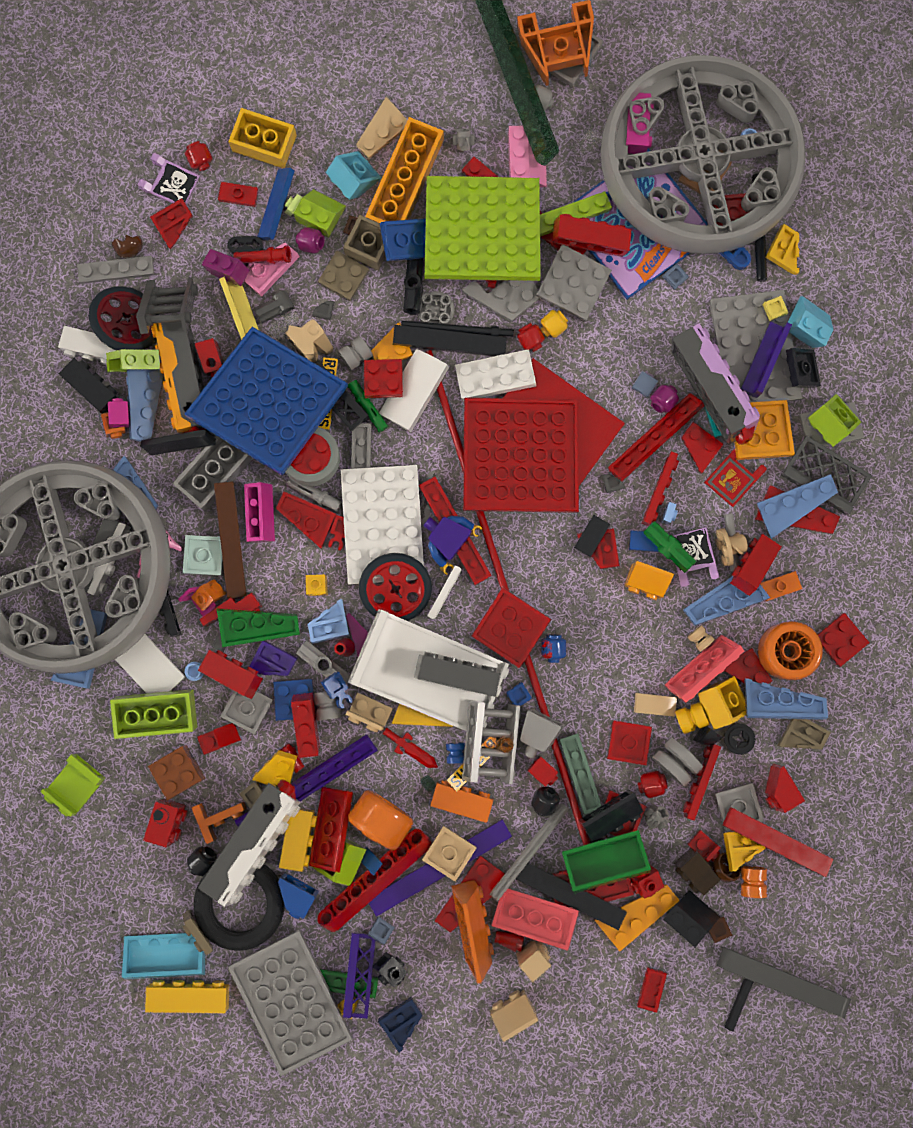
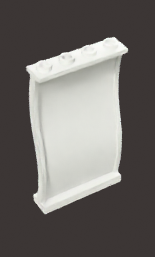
(390, 662)

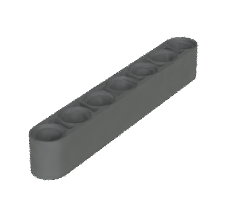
(783, 982)

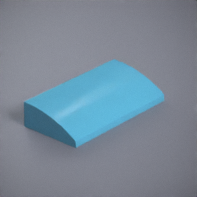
(161, 956)

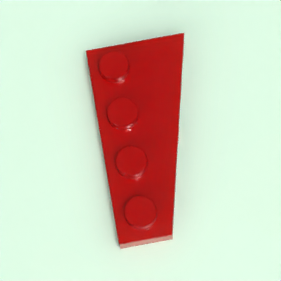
(486, 876)

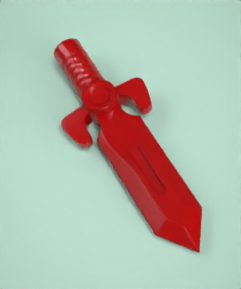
(411, 749)

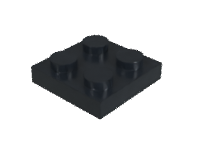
(803, 368)

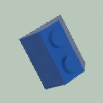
(296, 895)

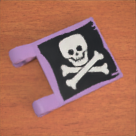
(172, 181)
(699, 547)

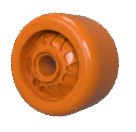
(804, 647)
(380, 820)

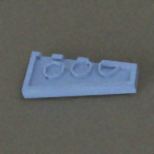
(143, 399)
(790, 506)
(722, 601)
(83, 678)
(781, 703)

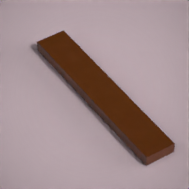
(230, 539)

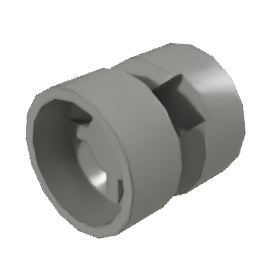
(355, 353)
(326, 708)

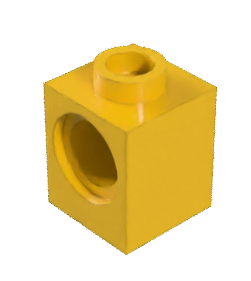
(316, 585)

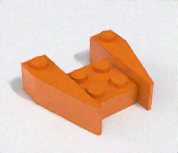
(558, 45)

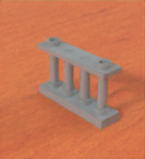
(474, 736)

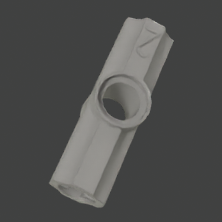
(314, 657)

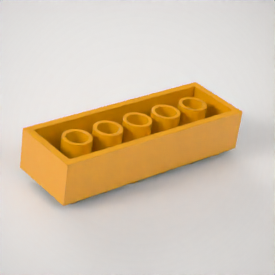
(406, 172)

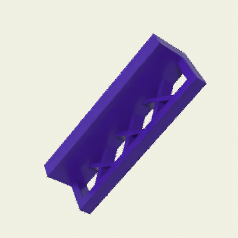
(765, 359)
(351, 977)

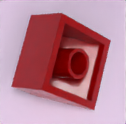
(781, 790)

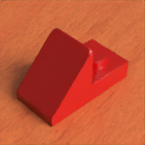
(219, 738)

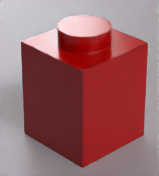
(543, 771)

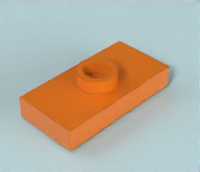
(782, 585)

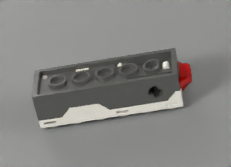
(251, 843)

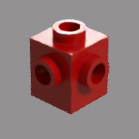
(647, 884)

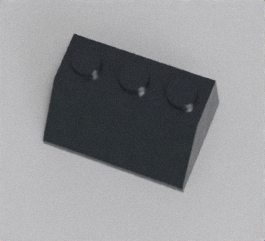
(611, 816)

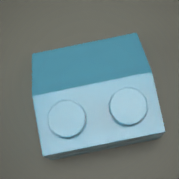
(352, 174)
(810, 324)

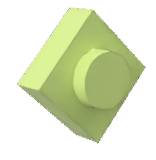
(292, 204)

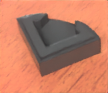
(324, 310)
(612, 483)

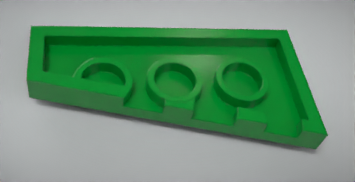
(253, 626)

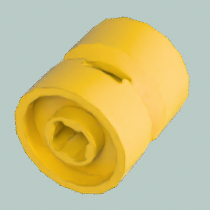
(692, 718)

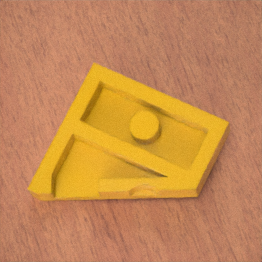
(785, 249)
(276, 769)
(739, 849)

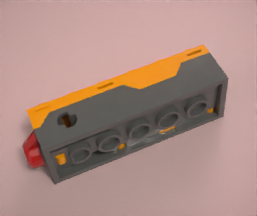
(181, 371)

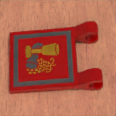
(732, 479)

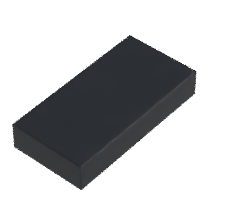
(592, 536)

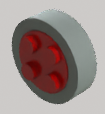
(316, 460)

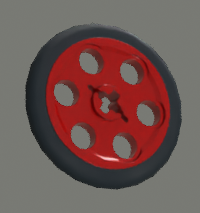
(407, 565)

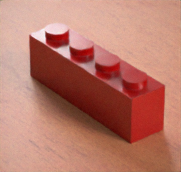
(591, 235)

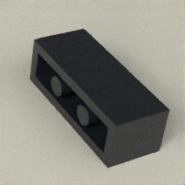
(88, 384)

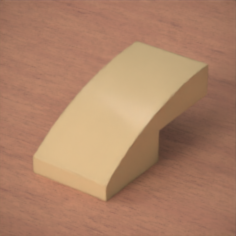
(655, 704)

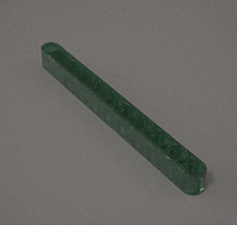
(519, 80)

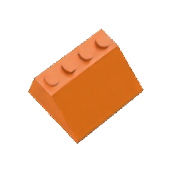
(473, 928)

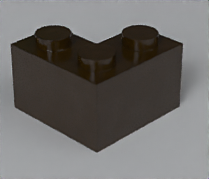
(694, 868)

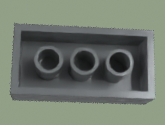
(457, 675)

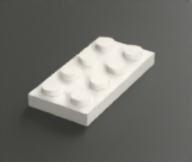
(495, 375)

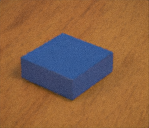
(519, 694)

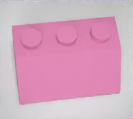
(521, 157)

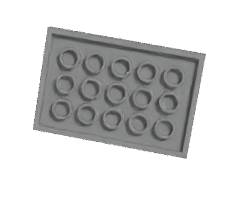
(738, 331)
(290, 1002)

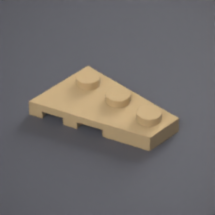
(382, 129)

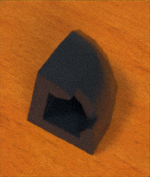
(707, 736)

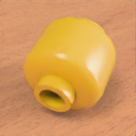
(554, 323)

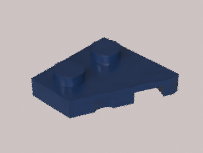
(400, 1022)

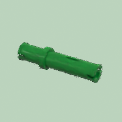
(367, 406)

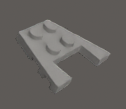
(507, 299)

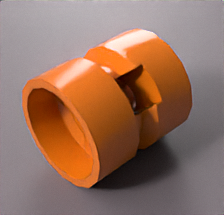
(754, 882)

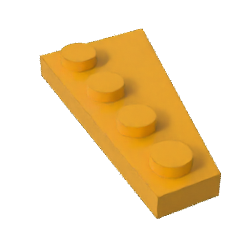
(639, 916)

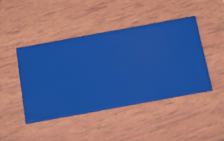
(371, 862)

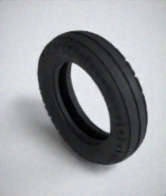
(247, 939)

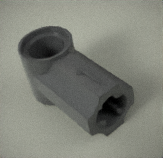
(276, 306)

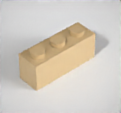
(534, 959)

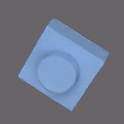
(669, 513)

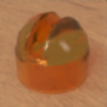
(502, 748)

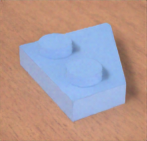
(329, 625)

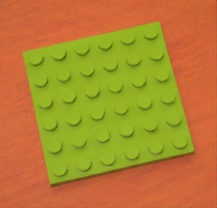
(482, 228)

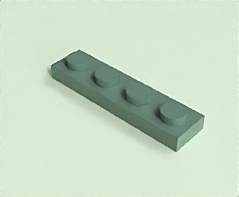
(580, 773)

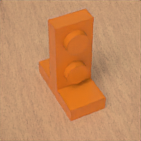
(217, 819)

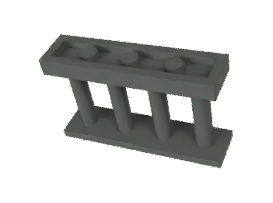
(152, 298)

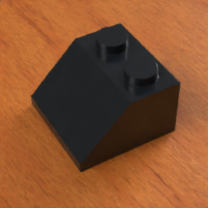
(692, 918)

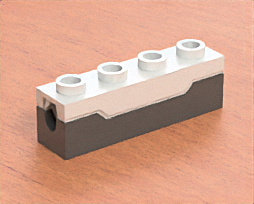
(107, 531)

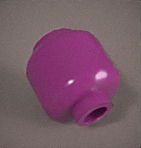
(310, 240)
(664, 398)

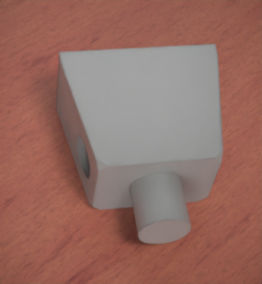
(539, 732)

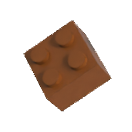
(176, 772)

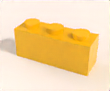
(297, 841)

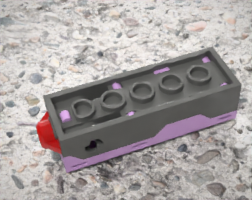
(715, 385)

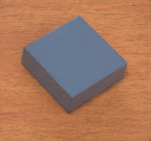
(675, 276)
(644, 384)
(381, 931)

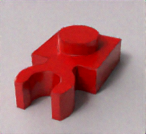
(338, 530)

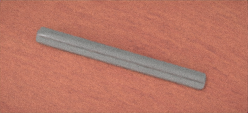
(528, 852)

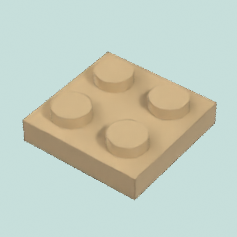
(449, 853)

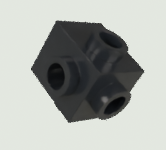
(390, 970)

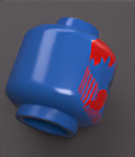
(553, 648)

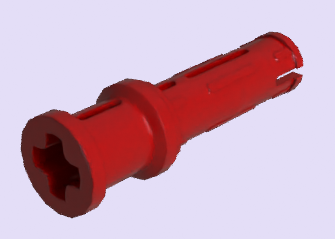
(271, 255)

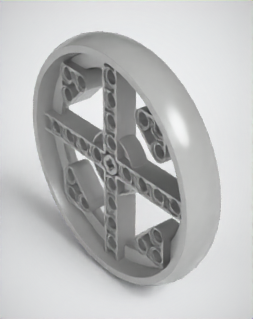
(703, 154)
(67, 566)

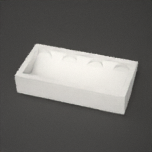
(419, 383)

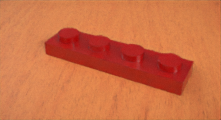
(663, 482)
(698, 789)

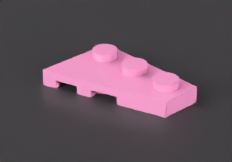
(264, 275)

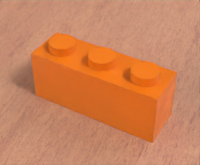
(462, 801)

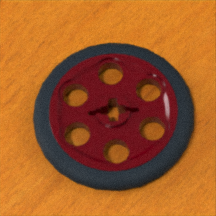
(103, 330)

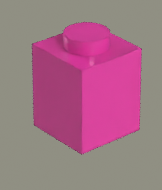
(118, 413)

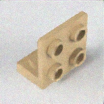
(369, 712)

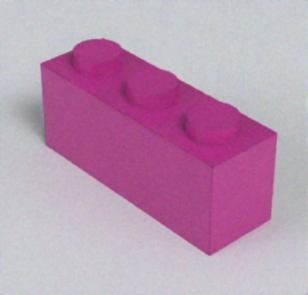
(635, 142)
(259, 512)

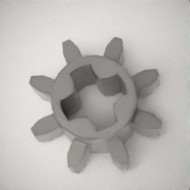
(463, 139)
(657, 817)

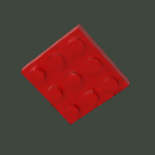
(511, 627)

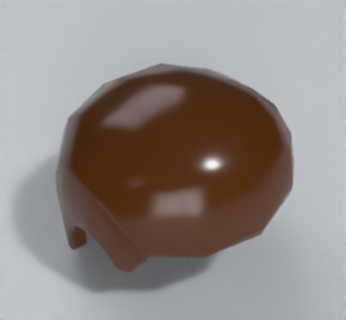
(129, 247)
(722, 870)

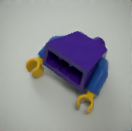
(448, 538)

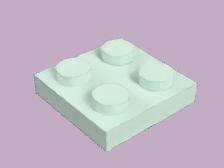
(202, 555)

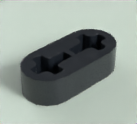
(244, 240)

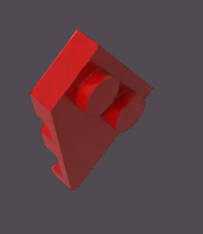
(172, 221)
(701, 446)
(606, 553)

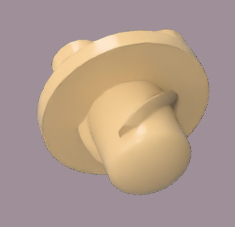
(730, 545)

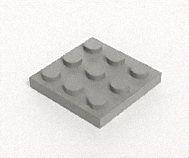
(573, 282)

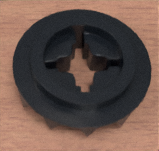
(747, 734)

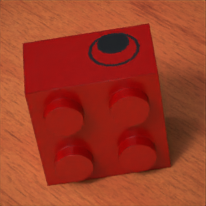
(165, 823)

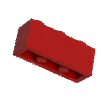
(755, 564)
(231, 673)
(305, 725)

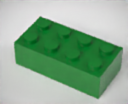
(606, 861)

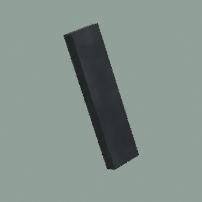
(178, 442)

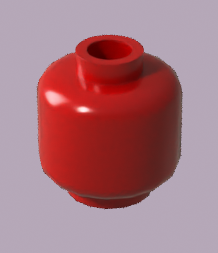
(198, 156)
(530, 337)
(653, 784)

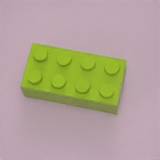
(153, 714)

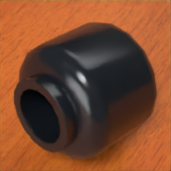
(545, 801)
(201, 860)

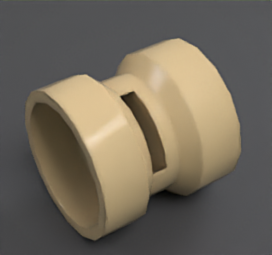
(698, 634)

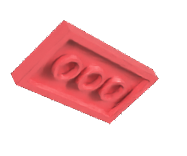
(704, 668)
(535, 919)

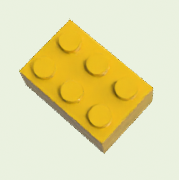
(262, 138)

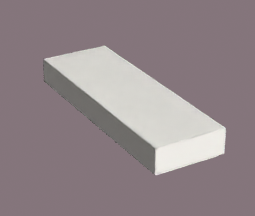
(444, 592)

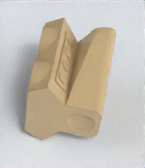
(309, 340)

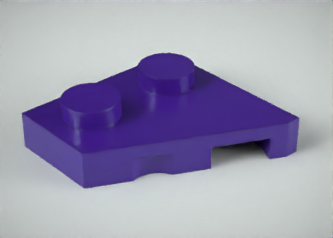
(272, 660)

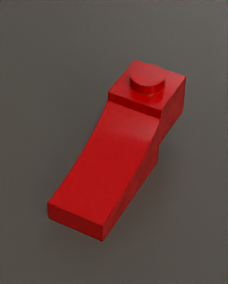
(248, 603)

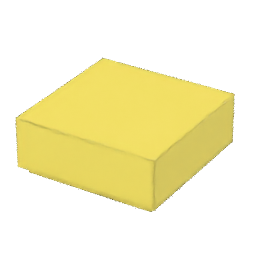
(775, 308)

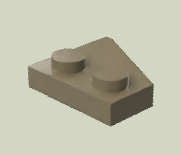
(804, 734)

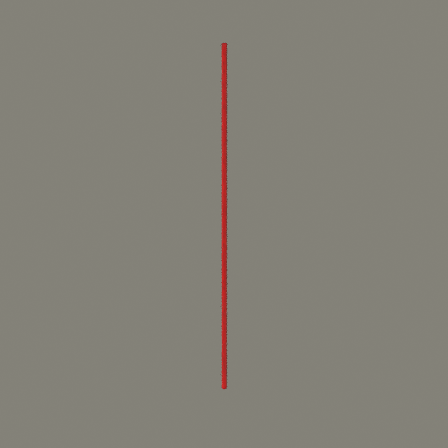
(503, 584)

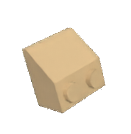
(513, 1014)

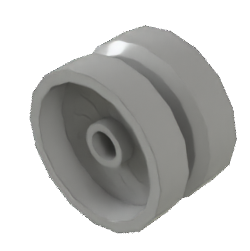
(679, 760)

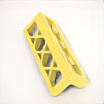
(239, 307)

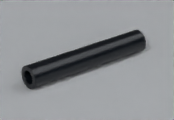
(738, 1004)

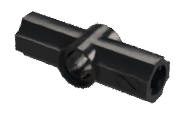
(412, 295)

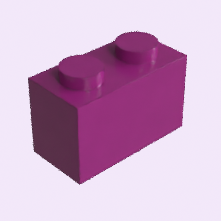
(225, 266)

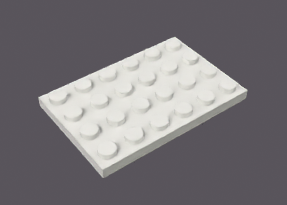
(380, 517)

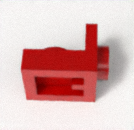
(704, 846)

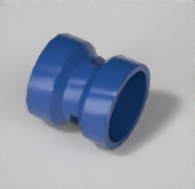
(455, 755)

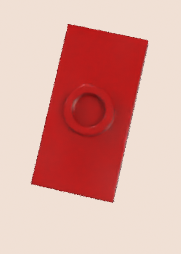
(238, 194)
(652, 989)

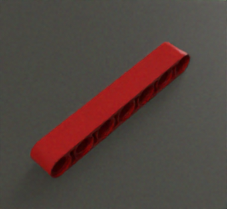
(366, 885)

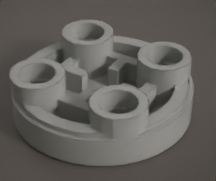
(436, 308)

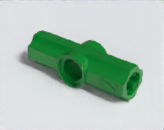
(670, 547)

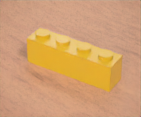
(187, 998)

